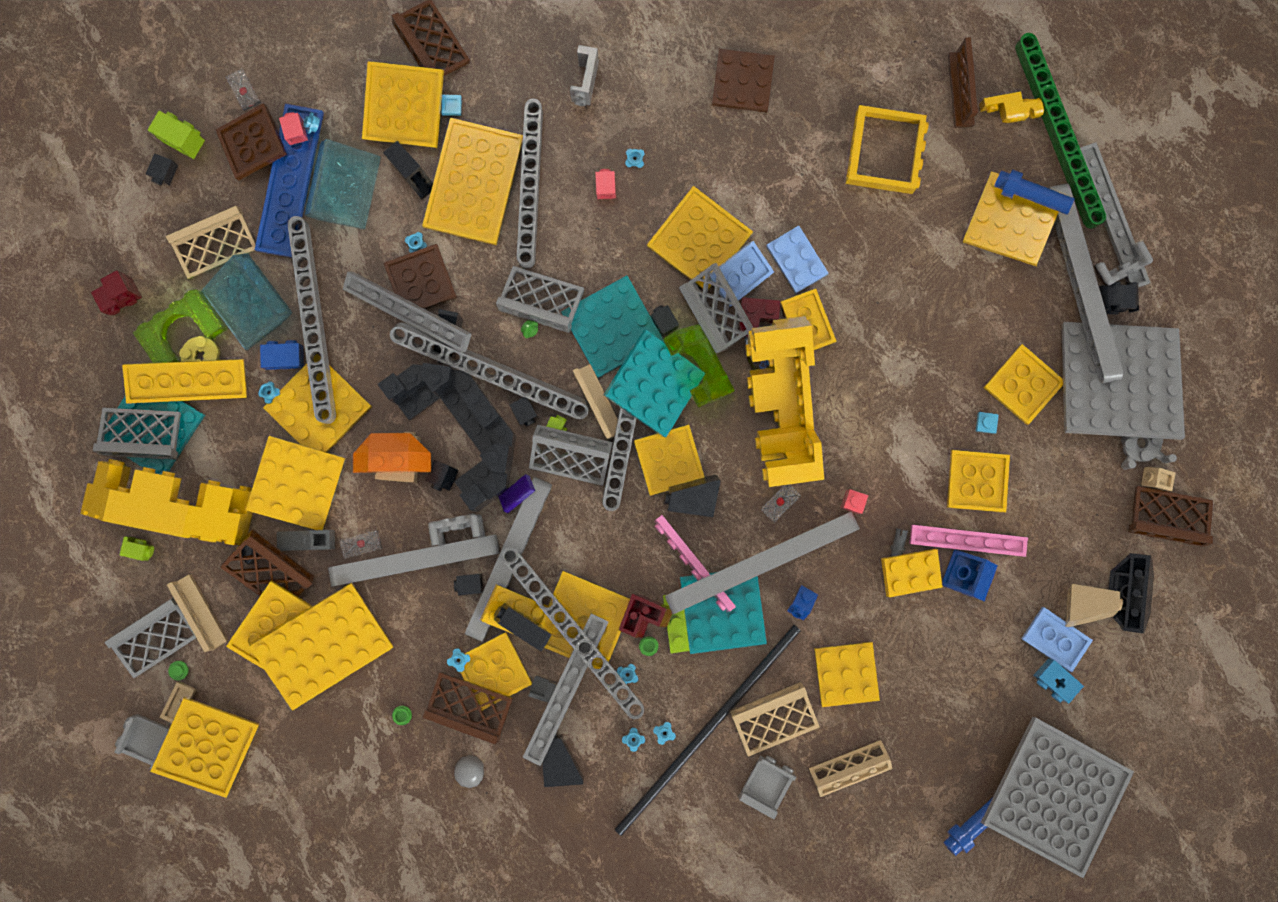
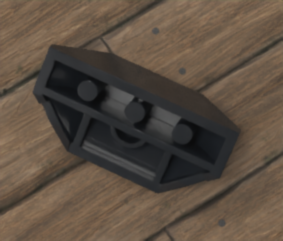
(1134, 581)

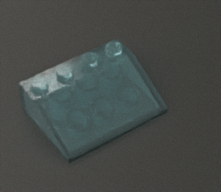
(342, 185)
(246, 300)

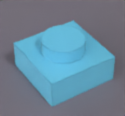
(451, 105)
(987, 422)

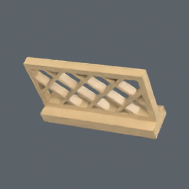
(202, 228)
(770, 703)

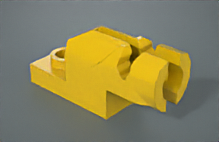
(1013, 107)

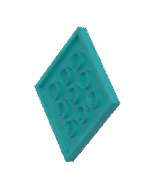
(610, 325)
(654, 384)
(189, 422)
(720, 630)

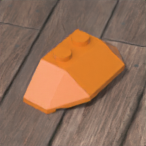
(391, 454)

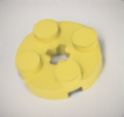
(199, 344)

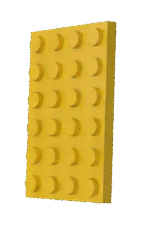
(473, 181)
(321, 646)

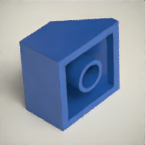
(969, 575)

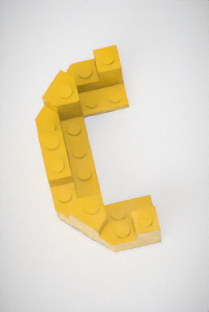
(788, 392)
(153, 506)

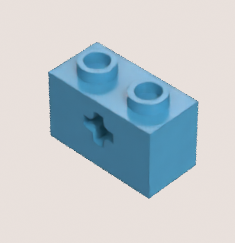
(1068, 686)

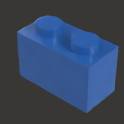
(282, 356)

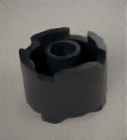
(1120, 298)

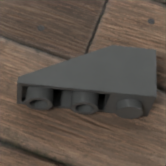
(306, 540)

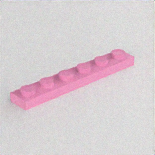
(968, 540)
(688, 557)

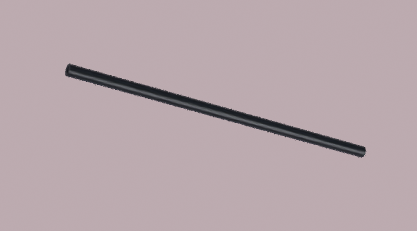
(707, 730)

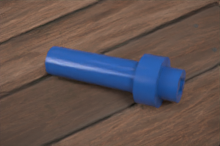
(1014, 184)
(962, 837)

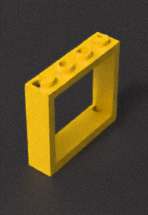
(880, 183)

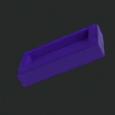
(516, 493)

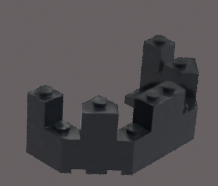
(427, 383)

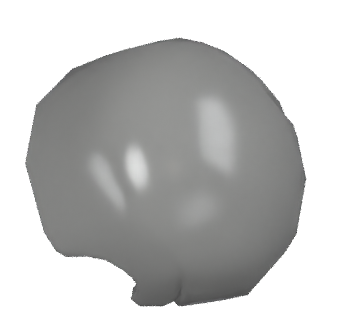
(469, 771)

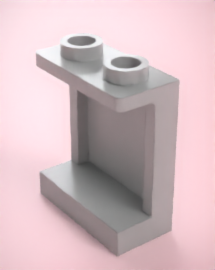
(587, 58)
(141, 738)
(767, 786)

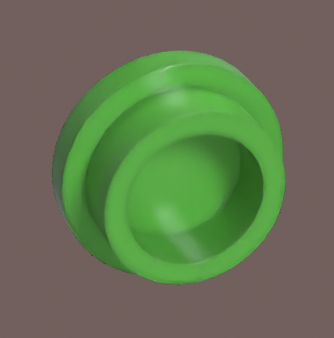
(529, 329)
(648, 646)
(178, 670)
(402, 715)

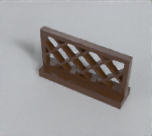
(414, 45)
(963, 85)
(1172, 532)
(275, 557)
(463, 724)

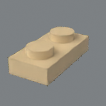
(180, 690)

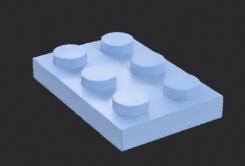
(797, 259)
(744, 271)
(1054, 640)

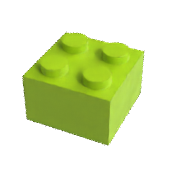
(176, 134)

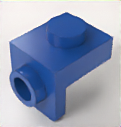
(802, 603)

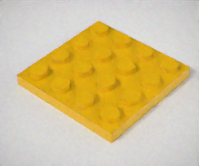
(402, 104)
(1009, 225)
(698, 235)
(295, 410)
(295, 483)
(580, 600)
(270, 611)
(204, 747)

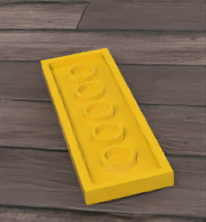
(184, 381)

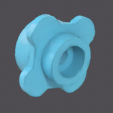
(311, 123)
(634, 153)
(415, 237)
(265, 389)
(464, 658)
(629, 669)
(658, 730)
(640, 739)

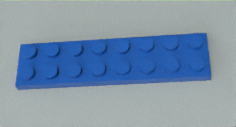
(287, 188)

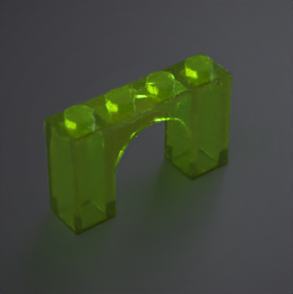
(153, 334)
(696, 344)

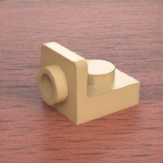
(1158, 478)

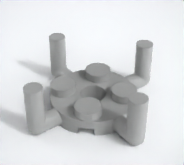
(1143, 259)
(1138, 454)
(472, 520)

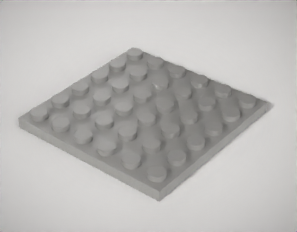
(1138, 405)
(1057, 797)

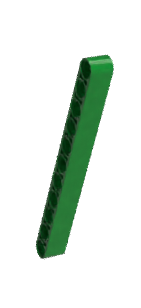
(1059, 140)

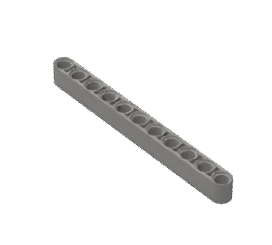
(1087, 293)
(306, 312)
(496, 379)
(761, 562)
(563, 628)

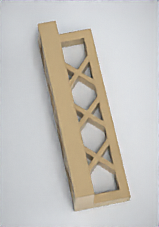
(597, 401)
(198, 613)
(851, 774)

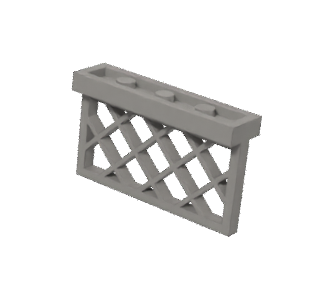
(536, 314)
(707, 315)
(571, 443)
(132, 448)
(139, 627)

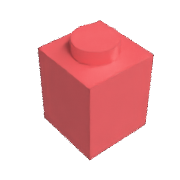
(293, 128)
(605, 184)
(854, 501)

